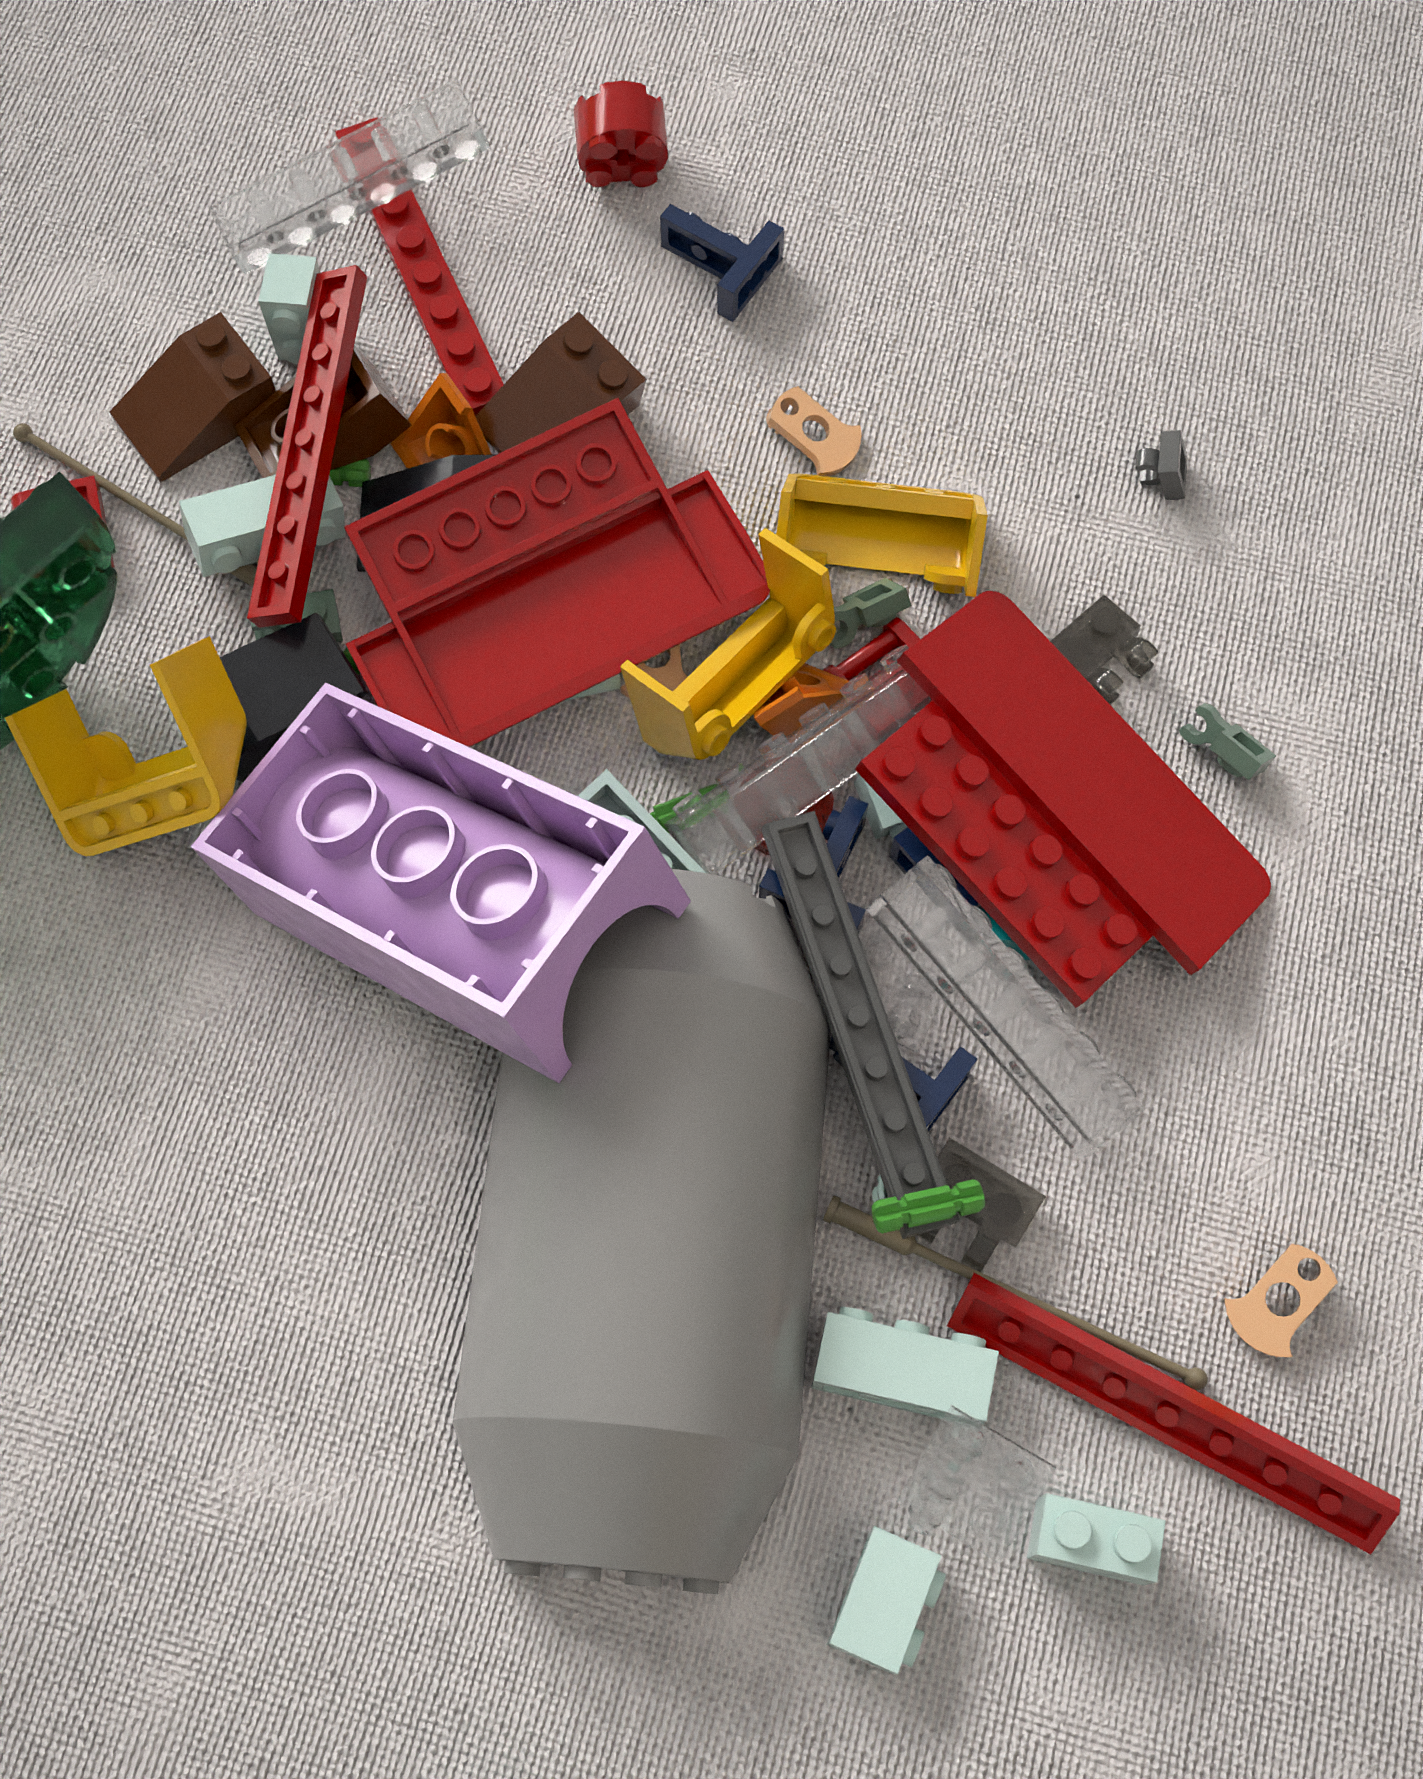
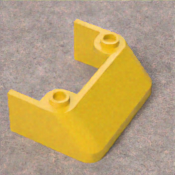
(886, 528)
(746, 667)
(99, 789)

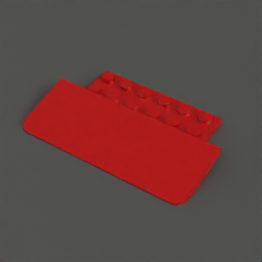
(544, 577)
(1056, 806)

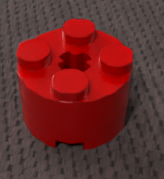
(621, 135)

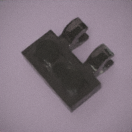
(1099, 636)
(1008, 1202)

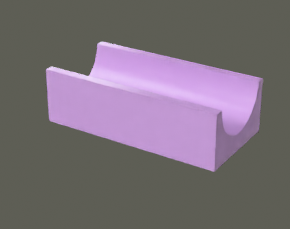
(434, 869)

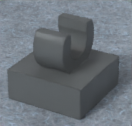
(1165, 465)

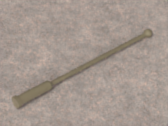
(24, 433)
(862, 1224)

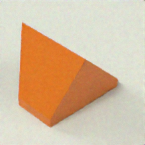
(440, 427)
(796, 696)

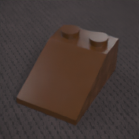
(558, 382)
(192, 397)
(366, 424)

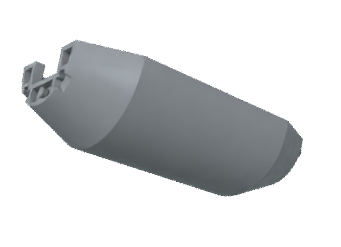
(651, 1253)

